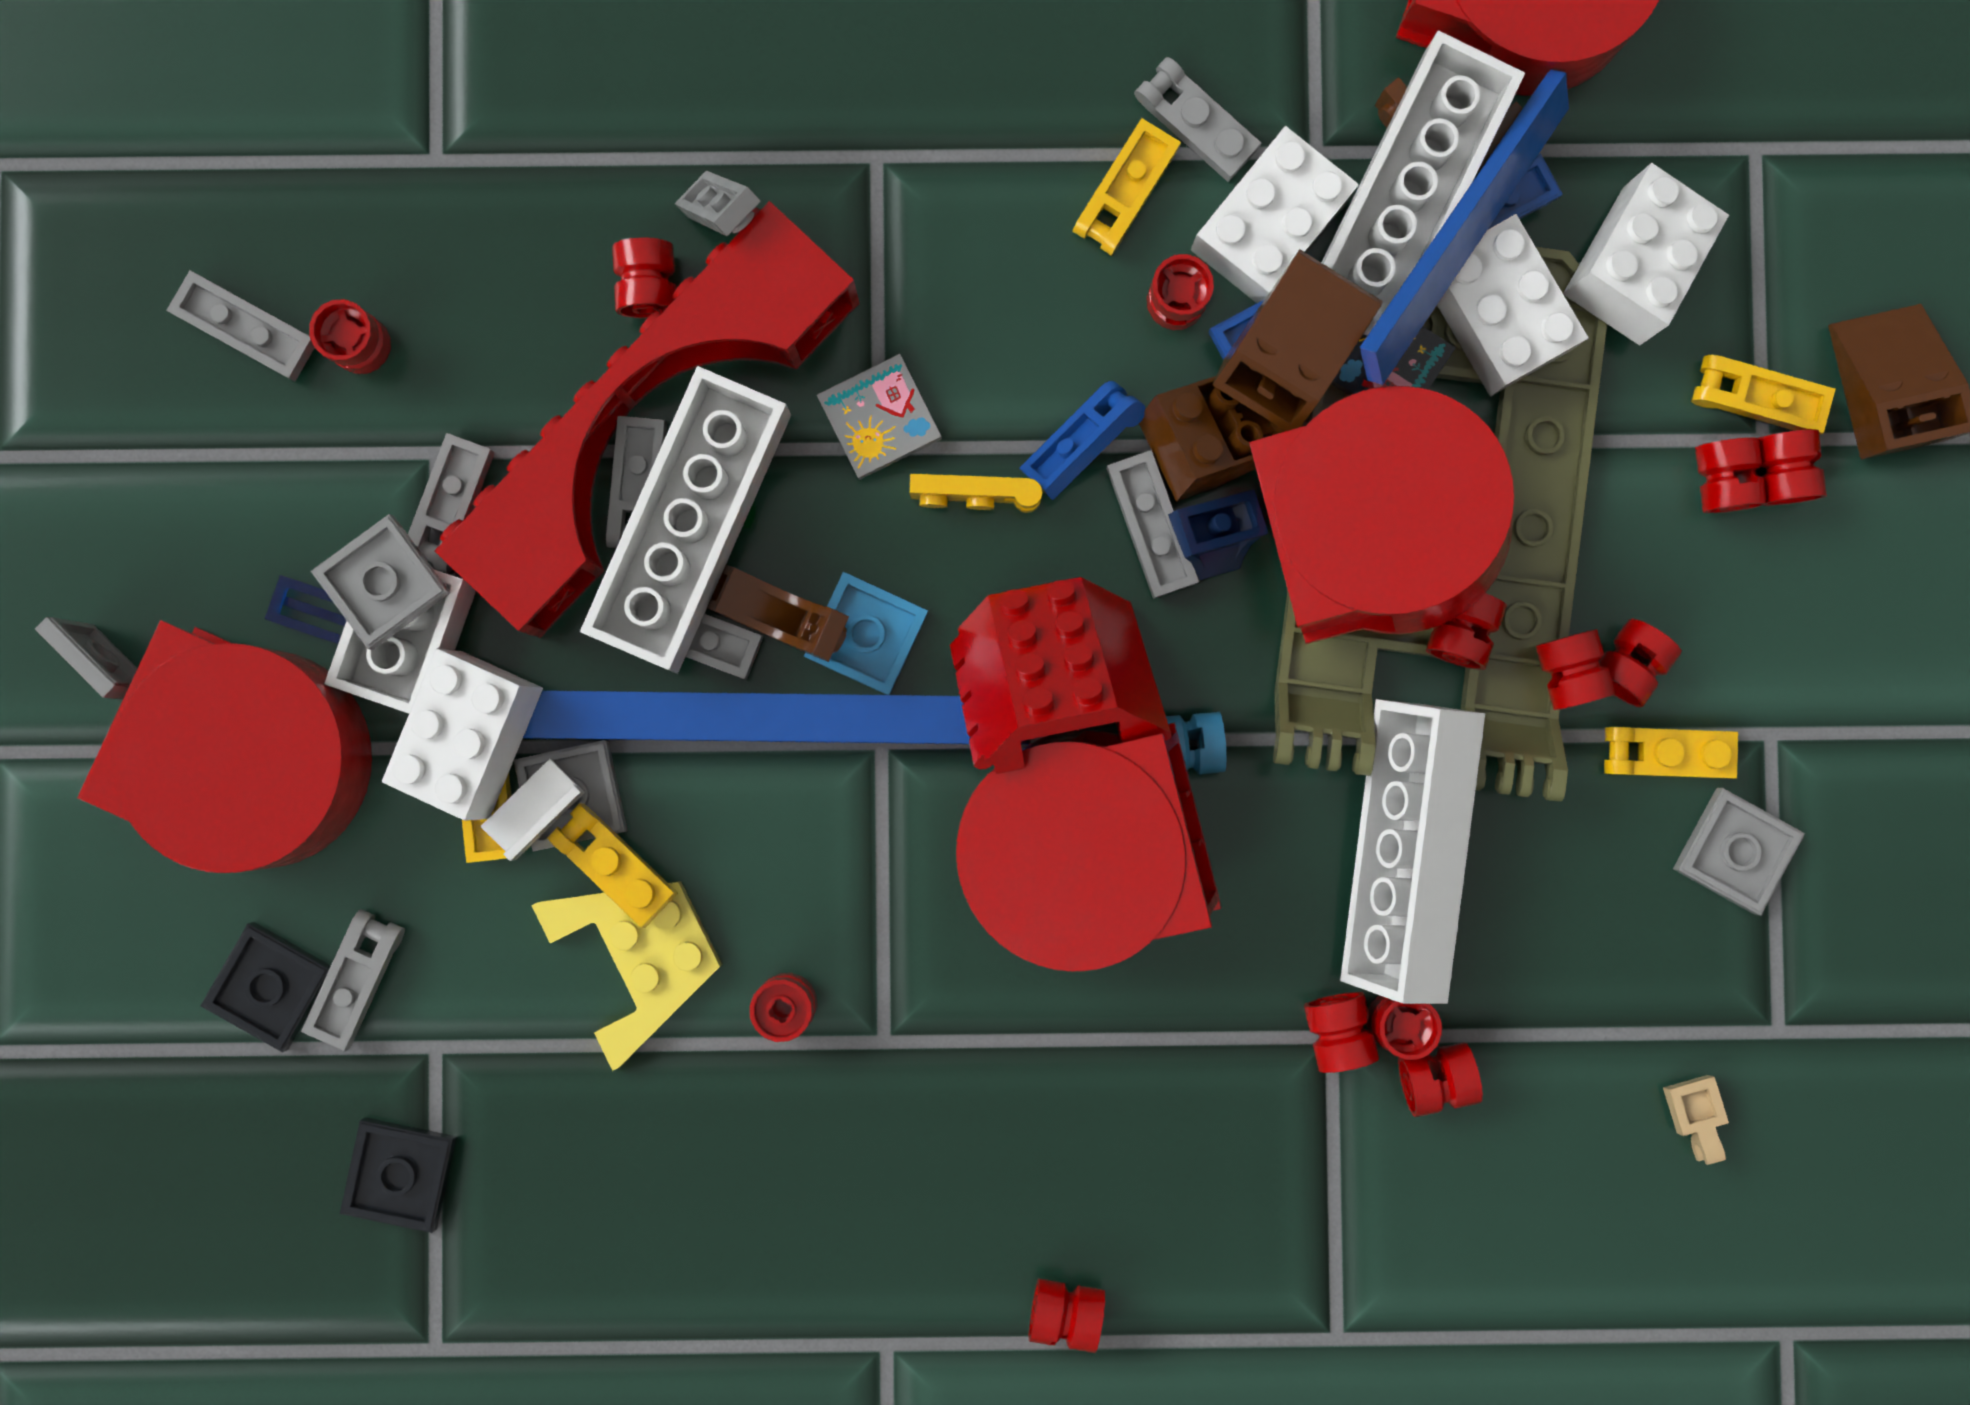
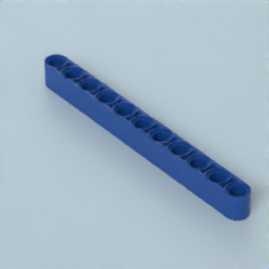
(749, 717)

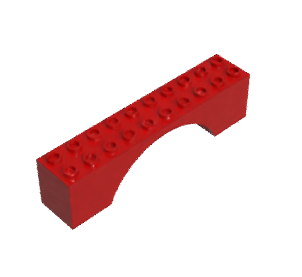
(532, 534)

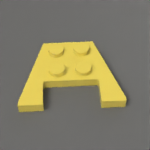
(657, 962)

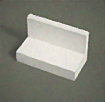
(532, 809)

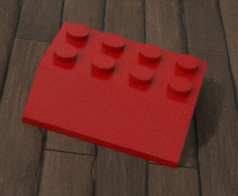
(1050, 666)

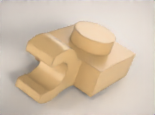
(1698, 1111)

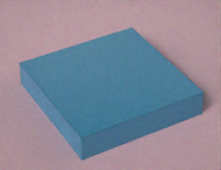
(877, 636)

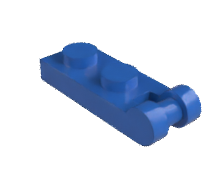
(1083, 438)

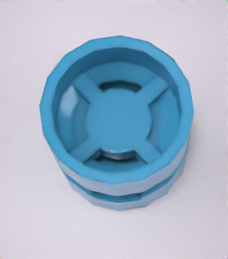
(1211, 741)

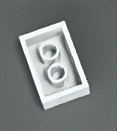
(1273, 214)
(1646, 254)
(1509, 309)
(398, 665)
(462, 735)

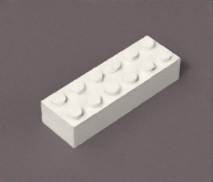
(1422, 165)
(687, 520)
(1412, 852)

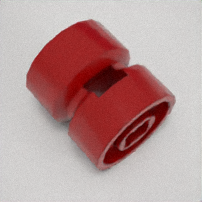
(644, 275)
(1180, 291)
(349, 336)
(1791, 468)
(1731, 475)
(1466, 638)
(1575, 669)
(1632, 679)
(783, 1007)
(1404, 1029)
(1342, 1039)
(1456, 1081)
(1067, 1315)

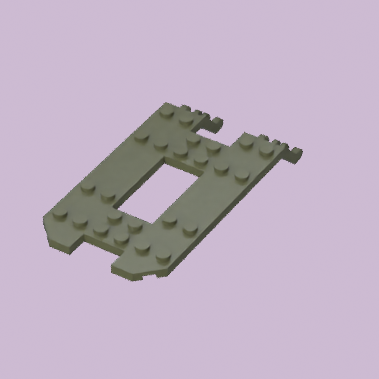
(1548, 440)

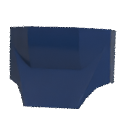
(1219, 532)

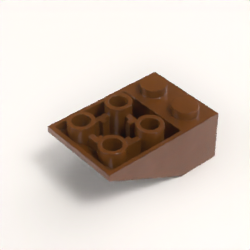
(1296, 342)
(1899, 381)
(1202, 437)

